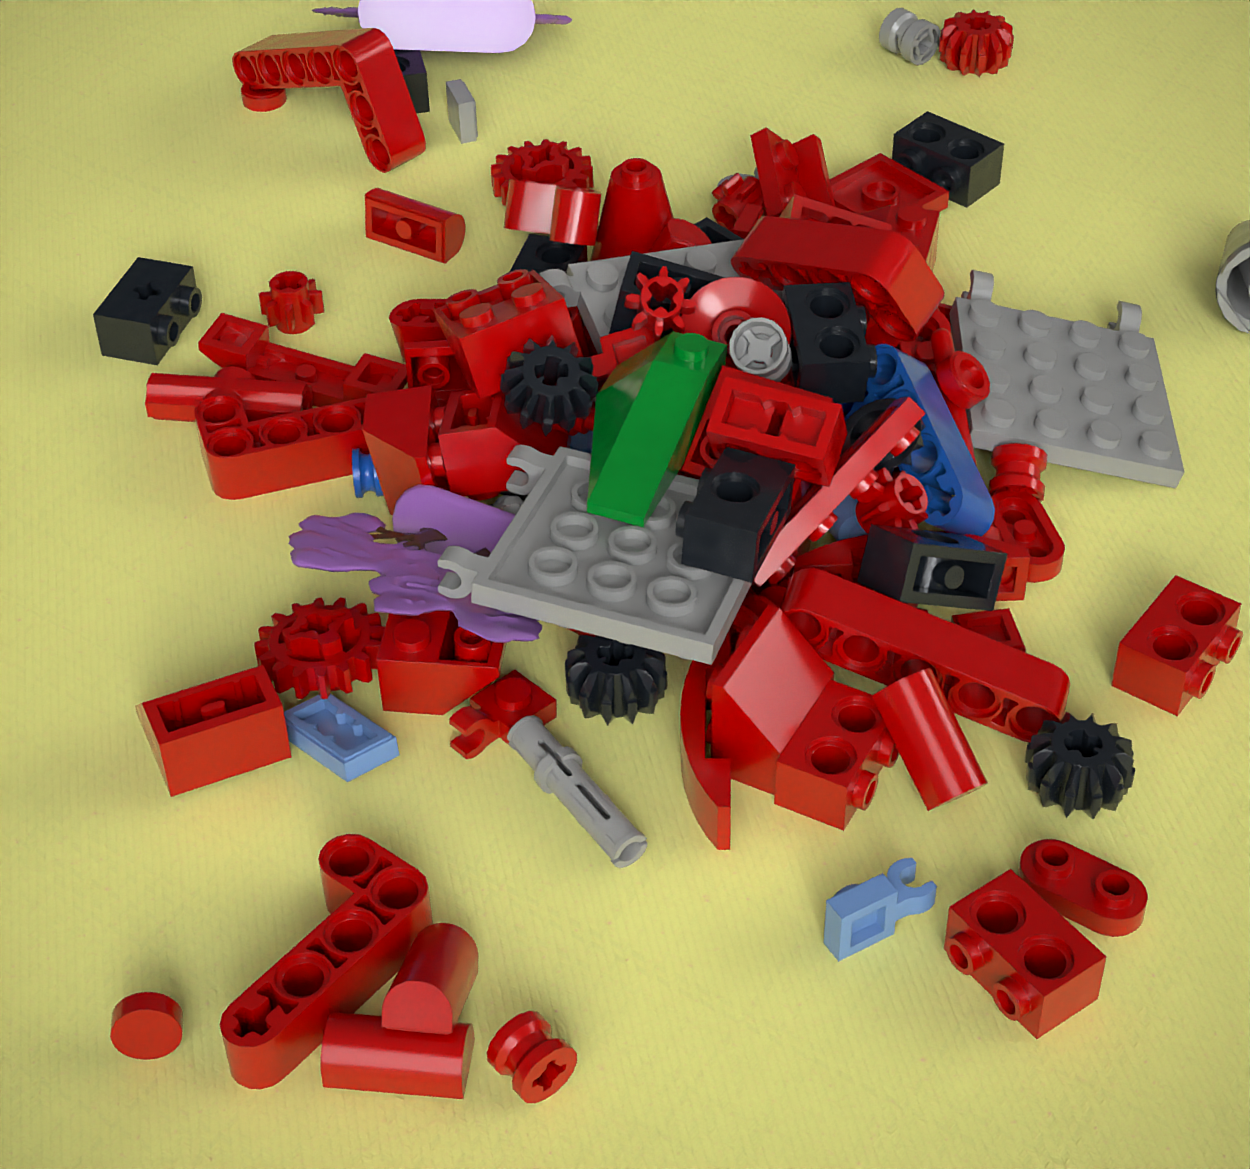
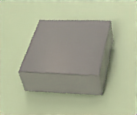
(461, 111)

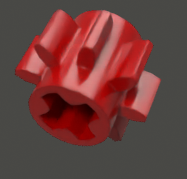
(732, 198)
(660, 288)
(291, 302)
(892, 502)

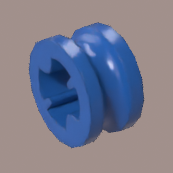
(364, 474)

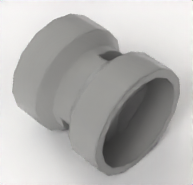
(916, 37)
(756, 342)

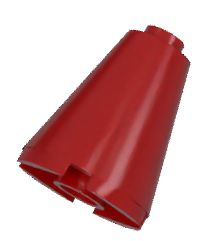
(632, 211)

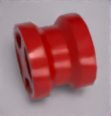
(1018, 469)
(531, 1057)

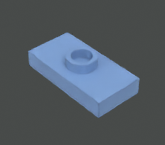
(339, 737)

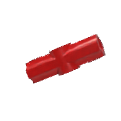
(176, 395)

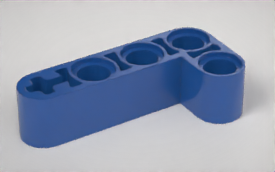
(944, 461)

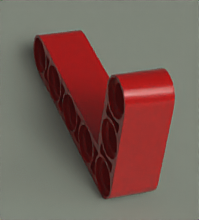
(364, 68)

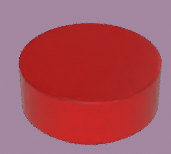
(262, 99)
(963, 379)
(146, 1025)

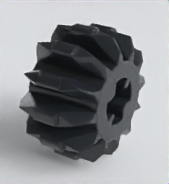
(548, 385)
(614, 678)
(1079, 765)

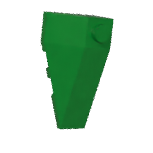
(648, 423)

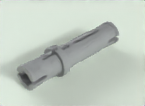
(561, 772)

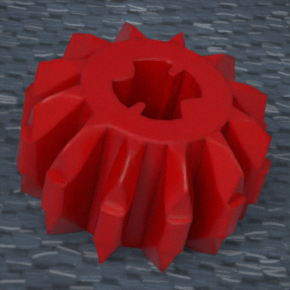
(976, 43)

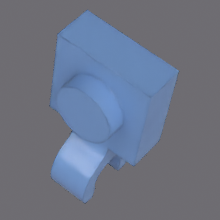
(868, 911)

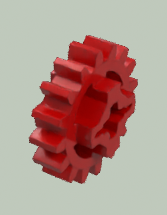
(541, 163)
(320, 647)

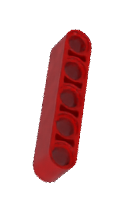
(894, 640)

